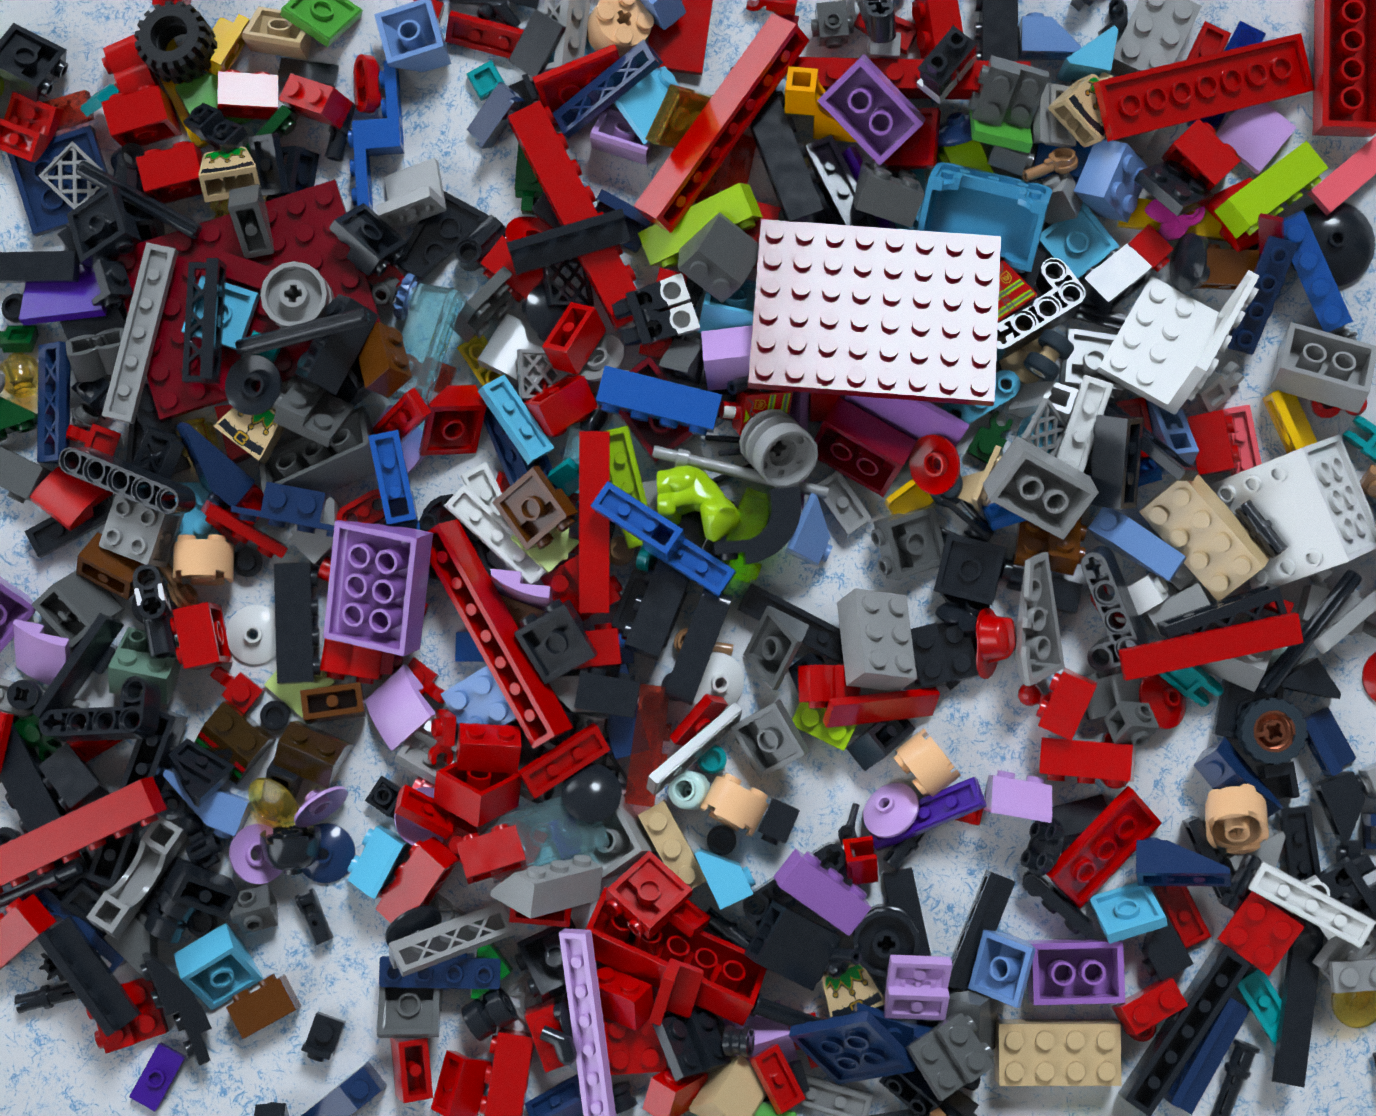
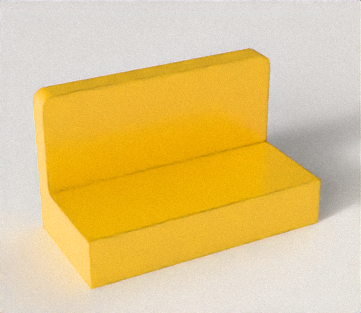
(229, 43)
(907, 499)

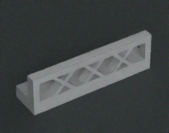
(574, 17)
(458, 932)

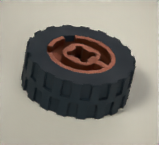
(1271, 731)

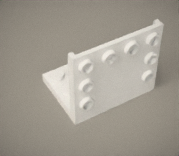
(1172, 342)
(1312, 506)

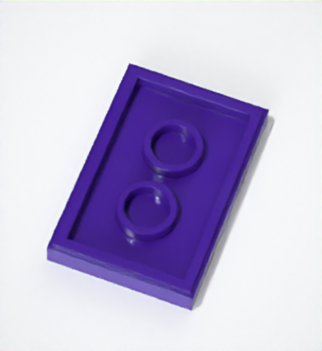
(61, 300)

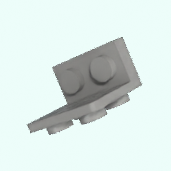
(412, 195)
(140, 532)

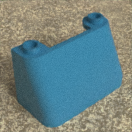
(987, 204)

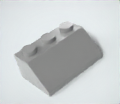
(551, 886)

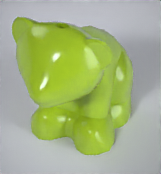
(691, 490)

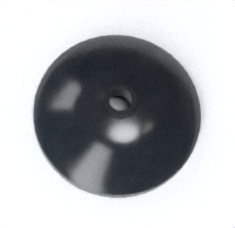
(1357, 244)

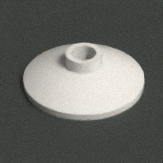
(237, 632)
(730, 671)

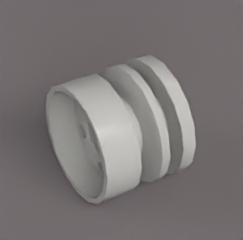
(778, 448)

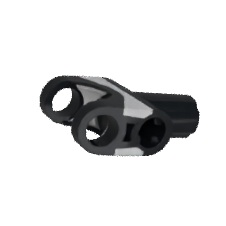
(157, 626)

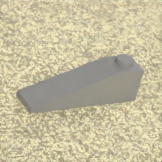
(1037, 630)
(627, 842)

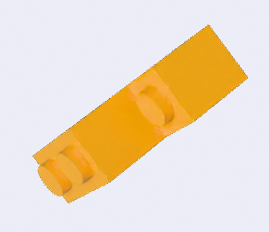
(801, 98)

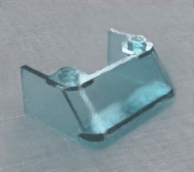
(428, 335)

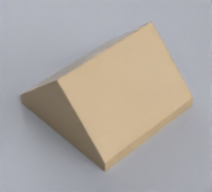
(275, 35)
(730, 1091)

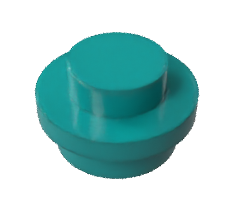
(713, 760)

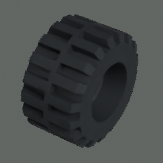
(164, 25)

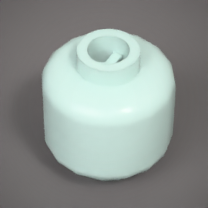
(681, 786)

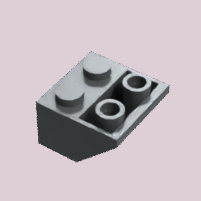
(888, 193)
(74, 605)

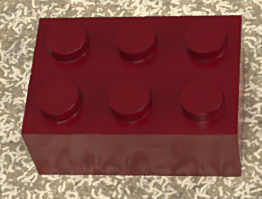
(650, 432)
(862, 447)

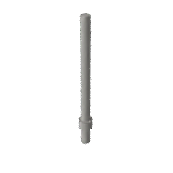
(683, 457)

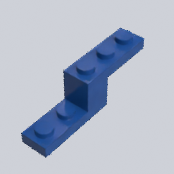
(376, 136)
(393, 480)
(663, 539)

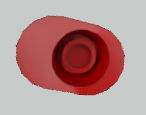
(994, 641)

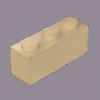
(671, 843)

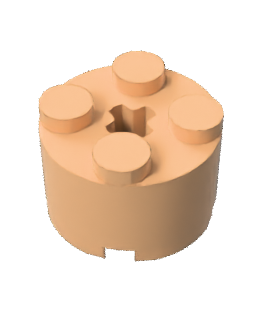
(618, 23)
(203, 560)
(926, 763)
(734, 804)
(1236, 819)

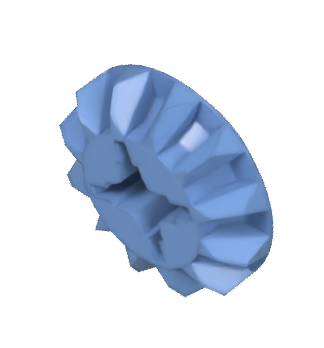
(401, 305)

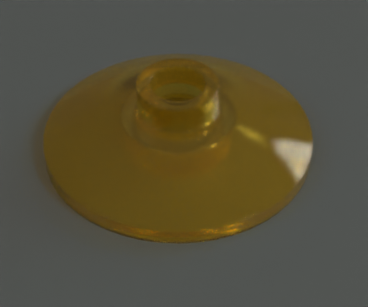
(273, 802)
(1355, 1012)

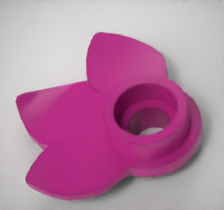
(1173, 226)

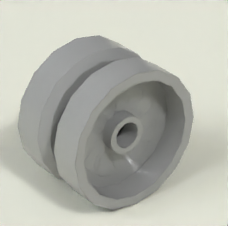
(295, 294)

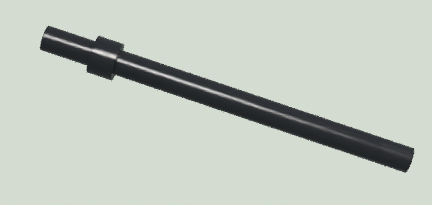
(51, 880)

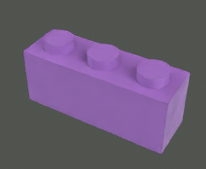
(823, 891)

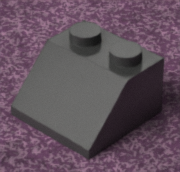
(719, 257)

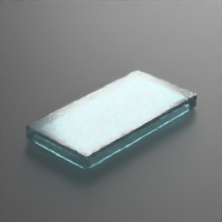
(549, 834)

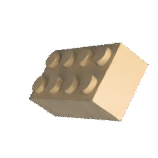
(1207, 533)
(1057, 1052)

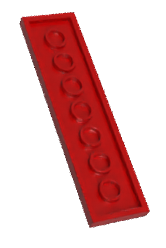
(1203, 87)

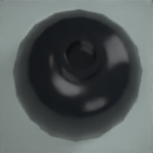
(291, 848)

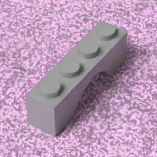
(122, 901)

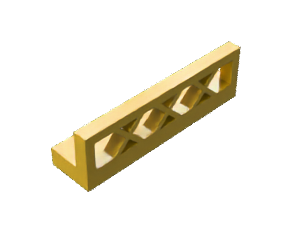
(1289, 420)

